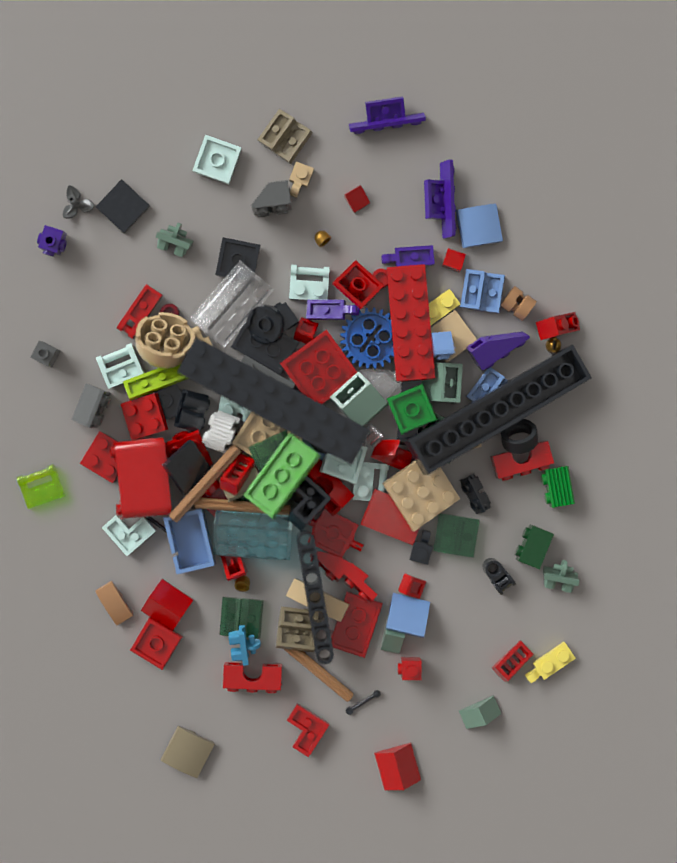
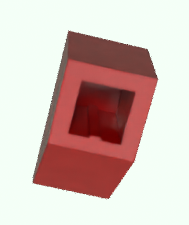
(557, 325)

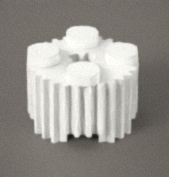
(221, 431)

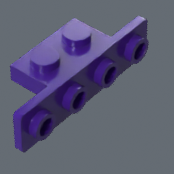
(385, 114)
(440, 199)

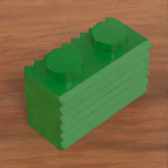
(558, 486)

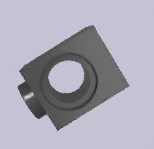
(45, 353)

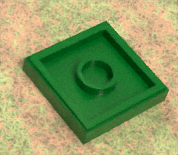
(411, 409)

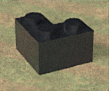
(310, 502)

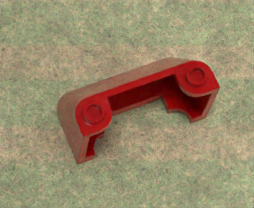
(141, 478)

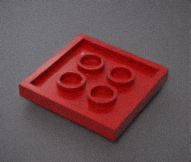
(319, 368)

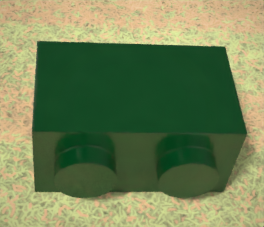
(534, 546)

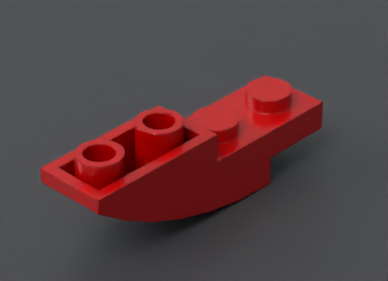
(354, 576)

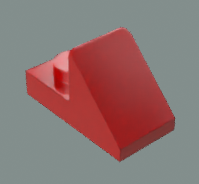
(390, 454)

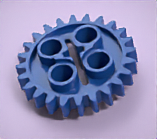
(356, 328)

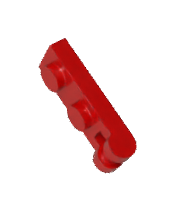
(139, 309)

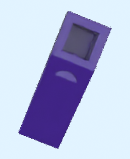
(491, 348)

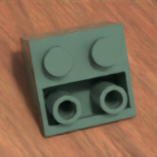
(446, 385)
(359, 400)

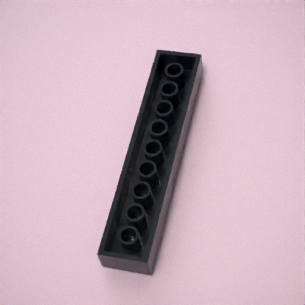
(273, 401)
(497, 410)

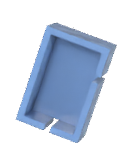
(191, 540)

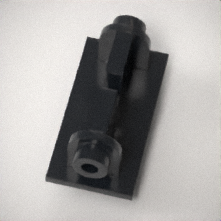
(478, 502)

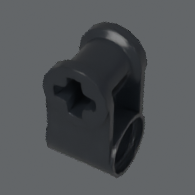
(500, 577)

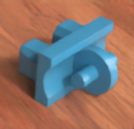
(242, 653)

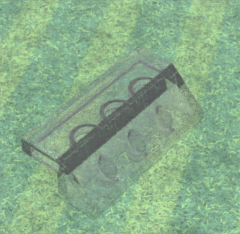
(231, 303)

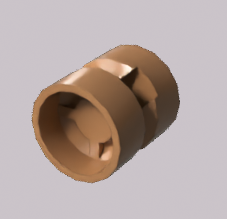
(525, 304)

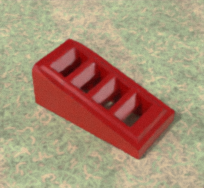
(231, 483)
(508, 656)

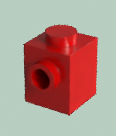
(410, 668)

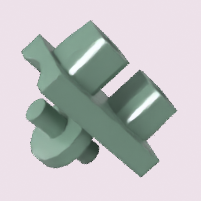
(166, 237)
(562, 574)

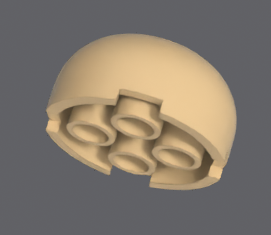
(164, 340)

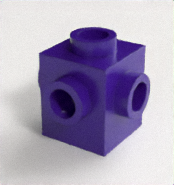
(47, 236)

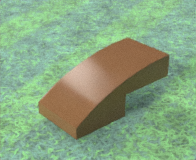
(114, 603)

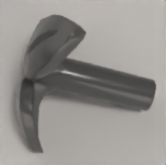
(73, 197)

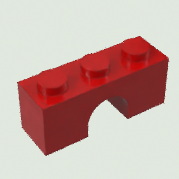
(506, 466)
(333, 487)
(235, 678)

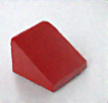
(357, 198)
(453, 260)
(305, 330)
(412, 586)

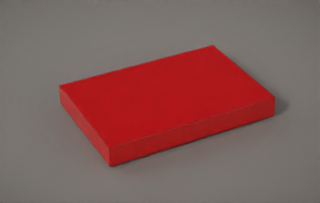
(386, 518)
(357, 626)

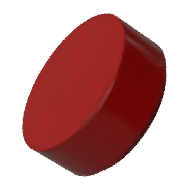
(381, 275)

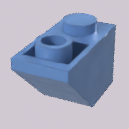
(442, 345)

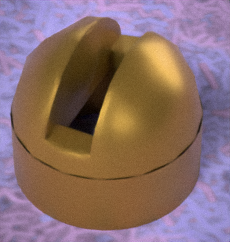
(322, 238)
(549, 345)
(242, 583)

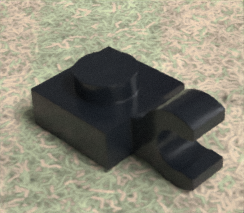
(421, 550)

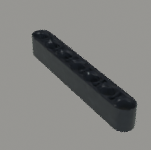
(314, 606)

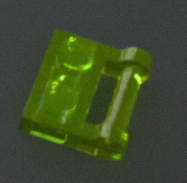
(44, 492)

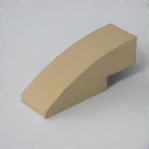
(335, 607)

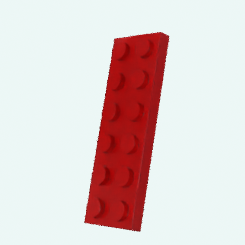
(410, 323)

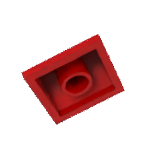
(358, 285)
(167, 604)
(398, 767)

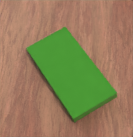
(281, 475)

